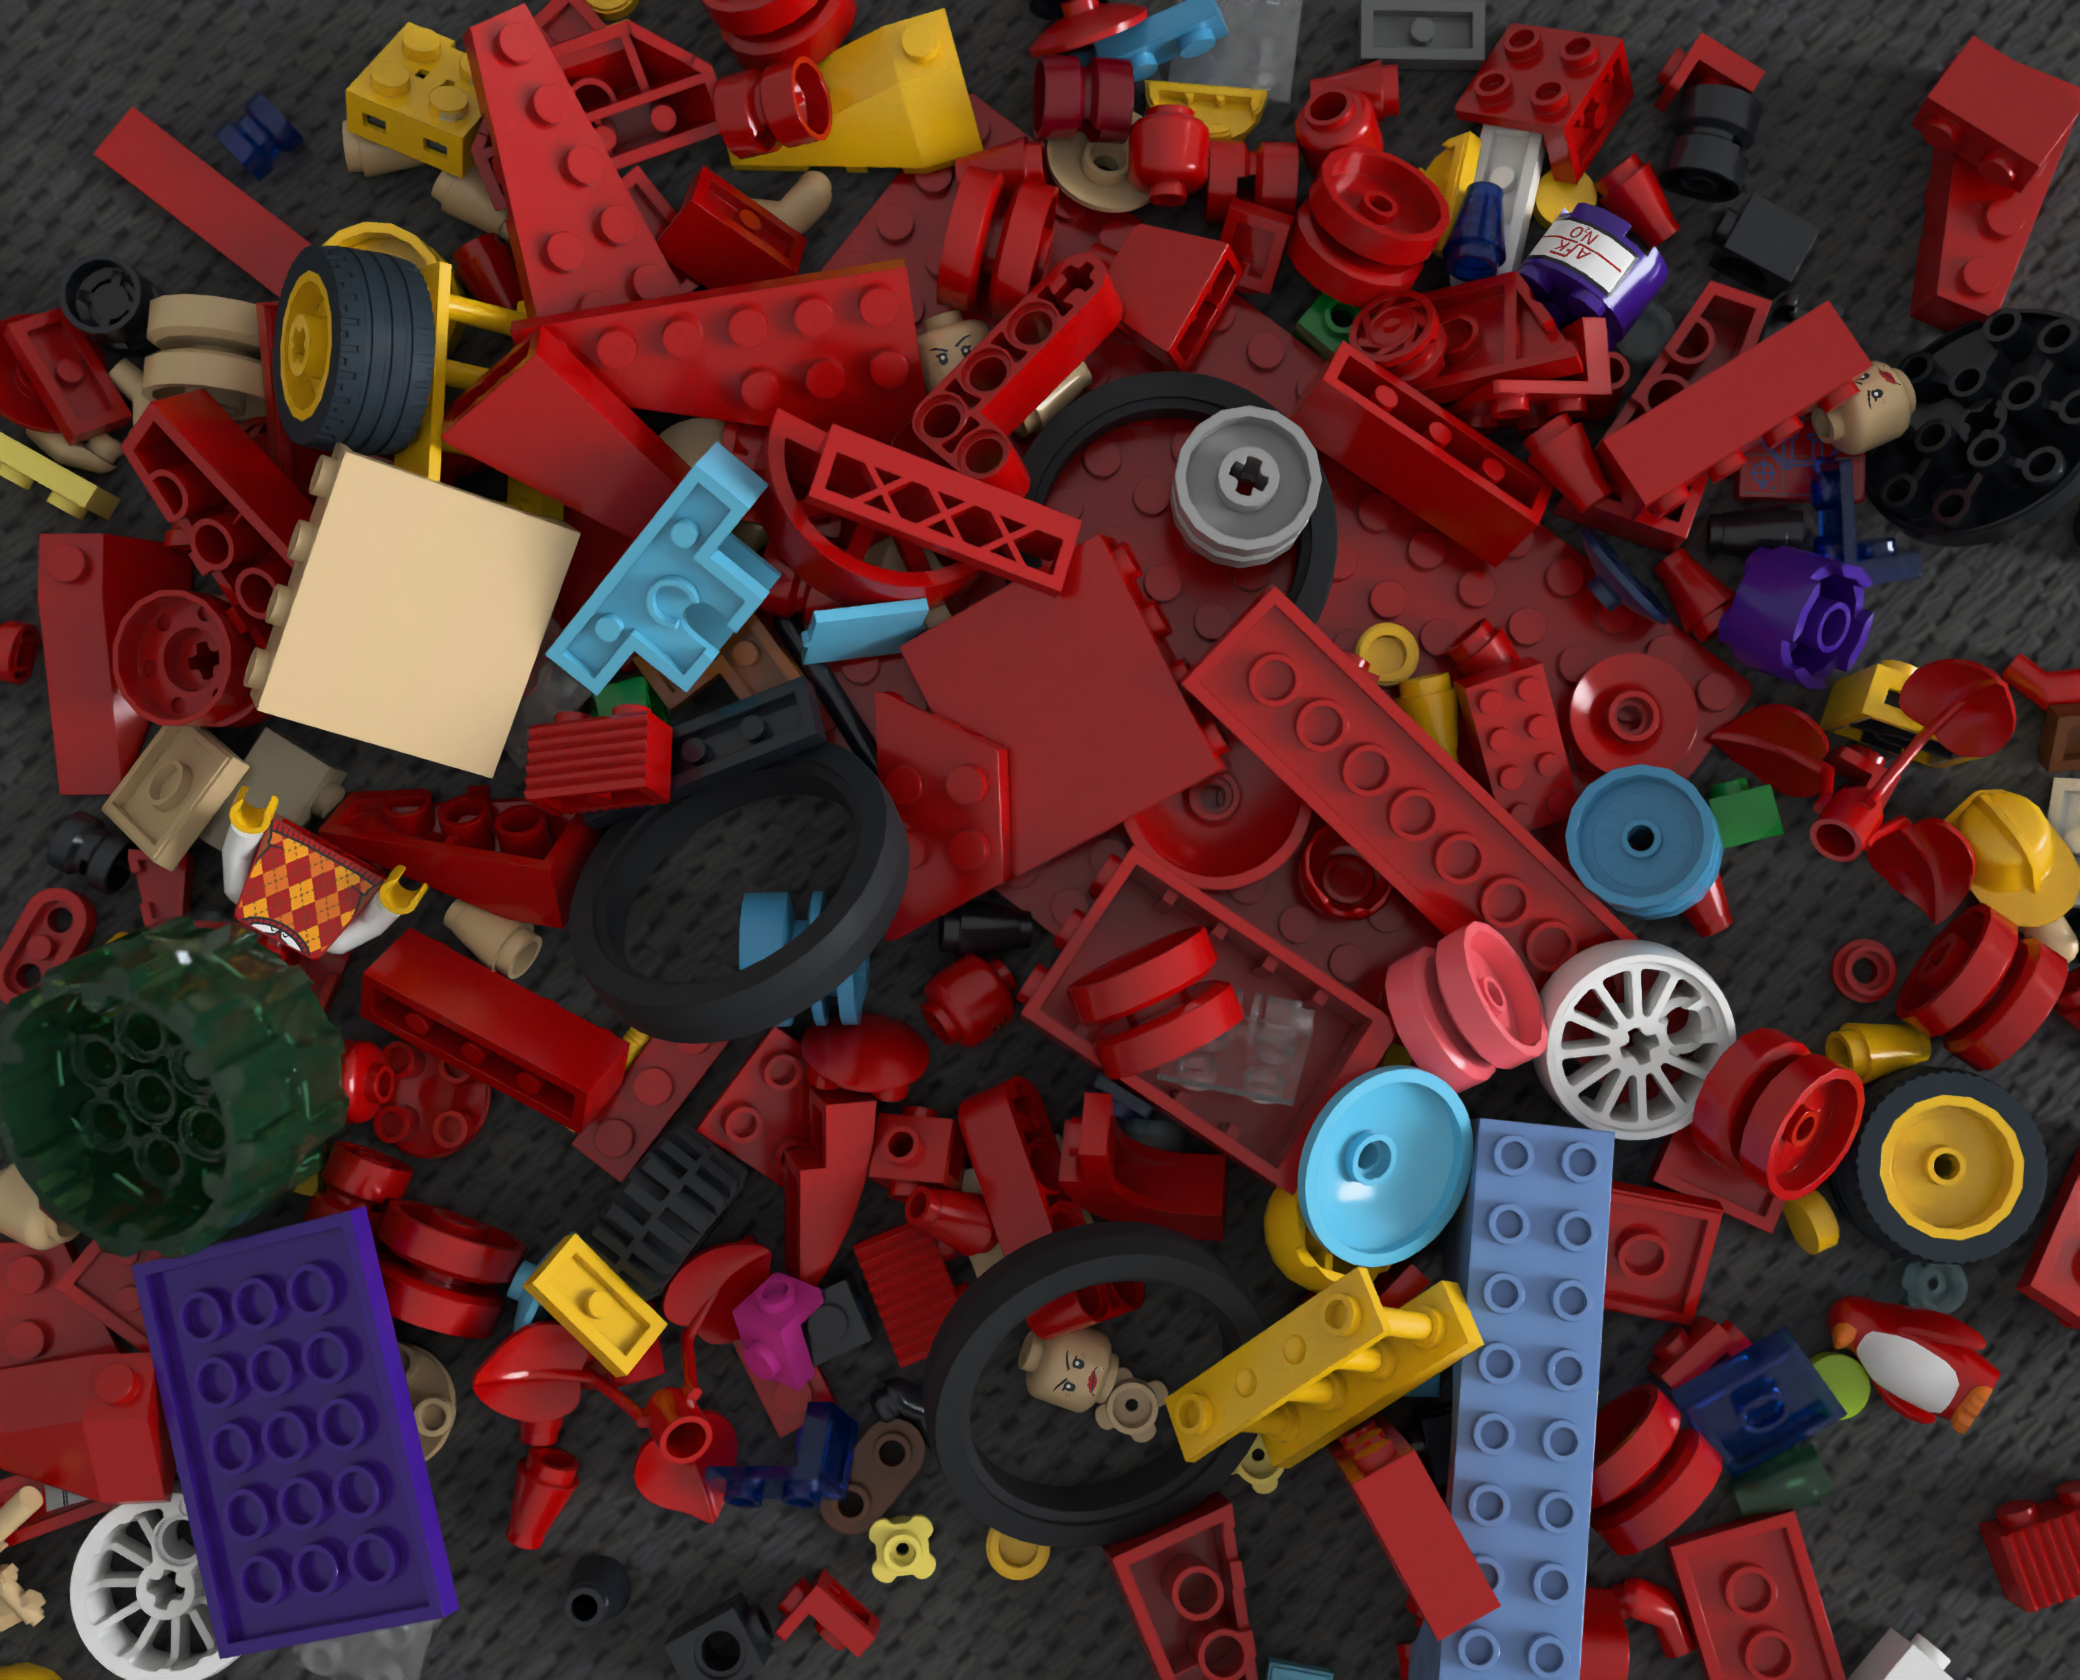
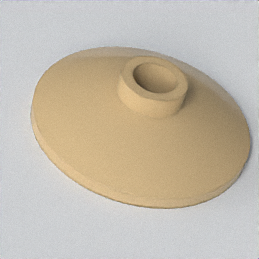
(1077, 173)

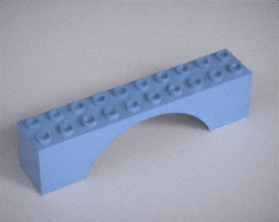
(1526, 1401)

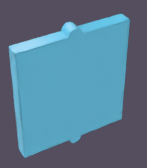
(862, 630)

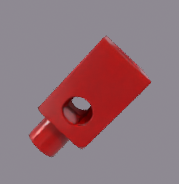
(1170, 289)

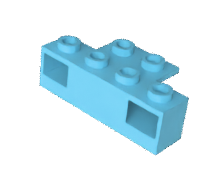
(676, 585)

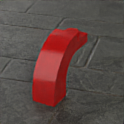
(1137, 1182)

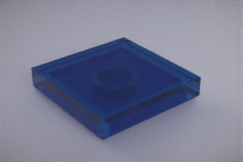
(1759, 1402)

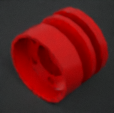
(184, 662)

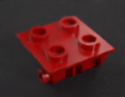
(764, 1106)

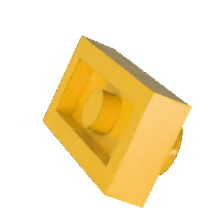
(595, 1305)

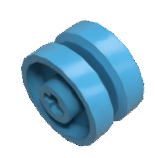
(1617, 815)

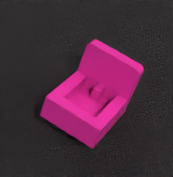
(772, 1329)

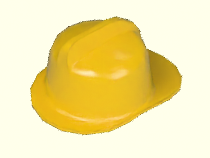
(2019, 857)

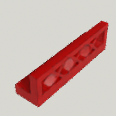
(951, 501)

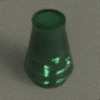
(1782, 1483)

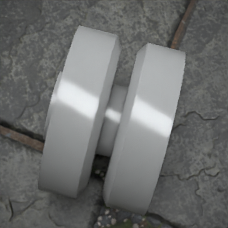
(1252, 449)

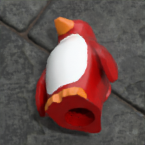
(1916, 1358)

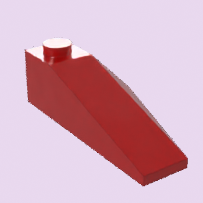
(82, 596)
(472, 847)
(88, 1428)

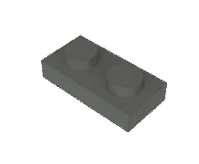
(1422, 33)

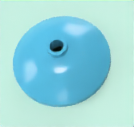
(1385, 1165)

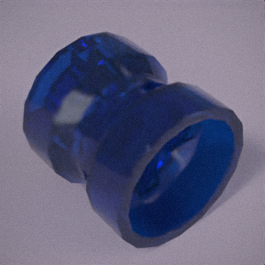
(259, 136)

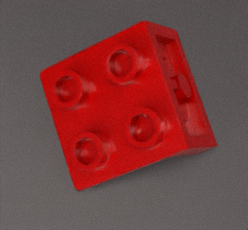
(1556, 86)
(1534, 403)

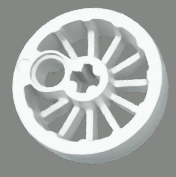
(1707, 1031)
(102, 1623)

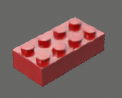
(1518, 741)

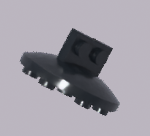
(1988, 431)

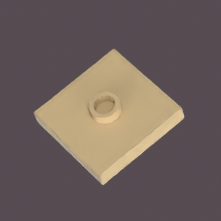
(174, 791)

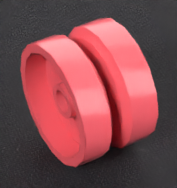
(1466, 1007)

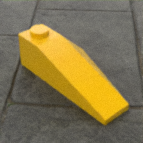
(893, 104)

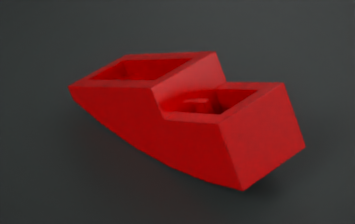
(826, 1180)

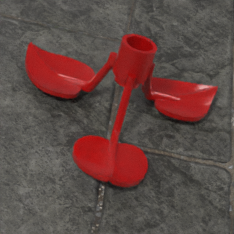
(1925, 860)
(541, 1368)

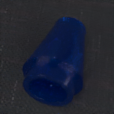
(1477, 235)

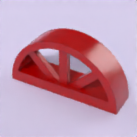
(840, 575)

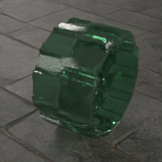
(154, 1067)

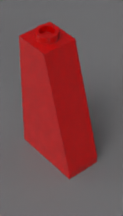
(565, 436)

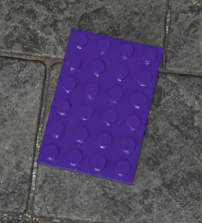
(295, 1436)

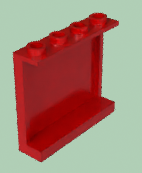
(1077, 698)

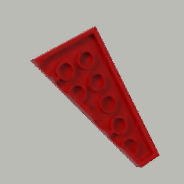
(568, 210)
(808, 343)

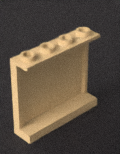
(409, 613)

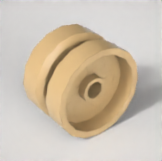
(206, 346)

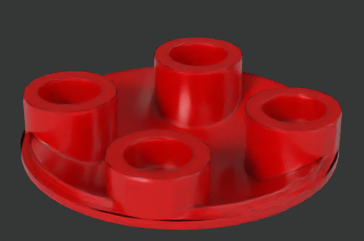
(870, 1057)
(432, 1104)

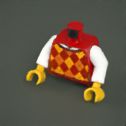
(303, 887)

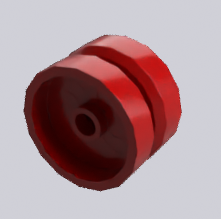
(781, 29)
(1366, 225)
(988, 244)
(1982, 987)
(1155, 1004)
(1778, 1113)
(445, 1268)
(1647, 1470)

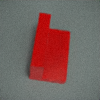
(728, 237)

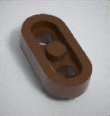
(875, 1477)

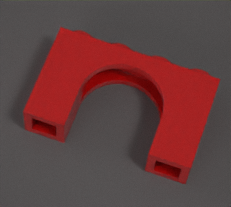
(1413, 1525)

